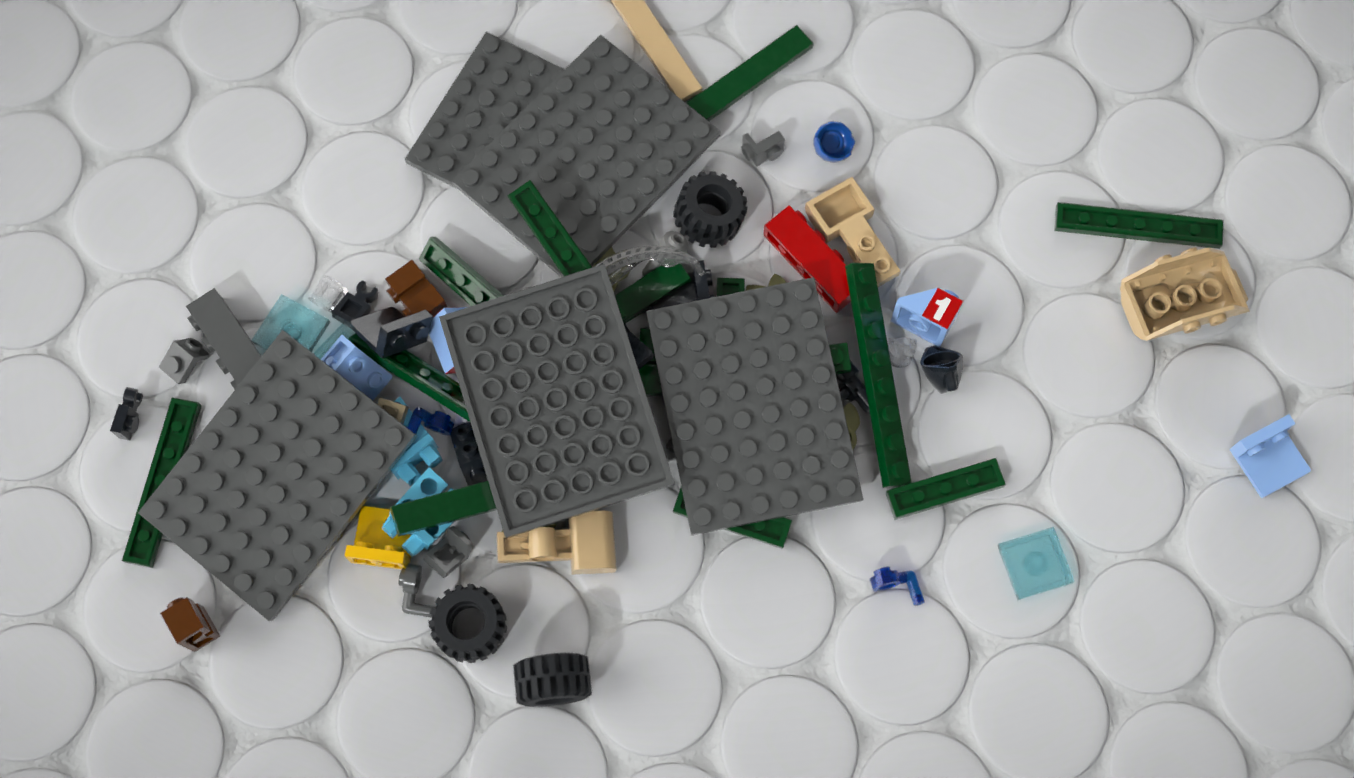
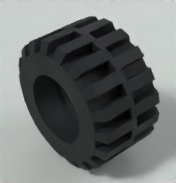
(719, 193)
(450, 606)
(552, 679)

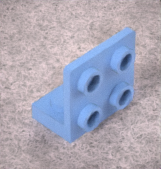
(357, 367)
(1270, 457)

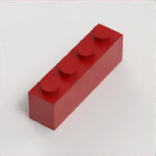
(810, 255)

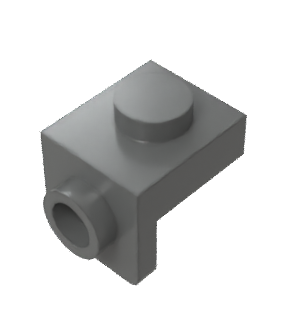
(765, 150)
(182, 359)
(449, 552)

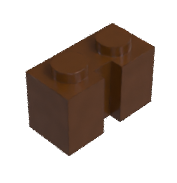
(414, 291)
(189, 624)

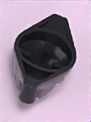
(942, 368)

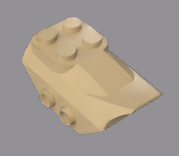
(1182, 294)

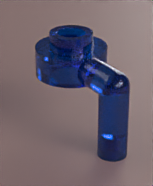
(437, 422)
(886, 578)

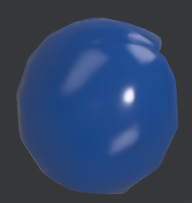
(833, 142)

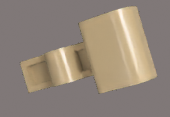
(845, 213)
(586, 543)

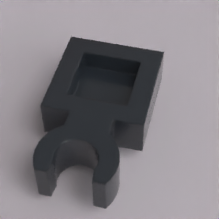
(355, 305)
(126, 417)

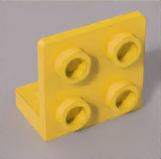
(375, 546)

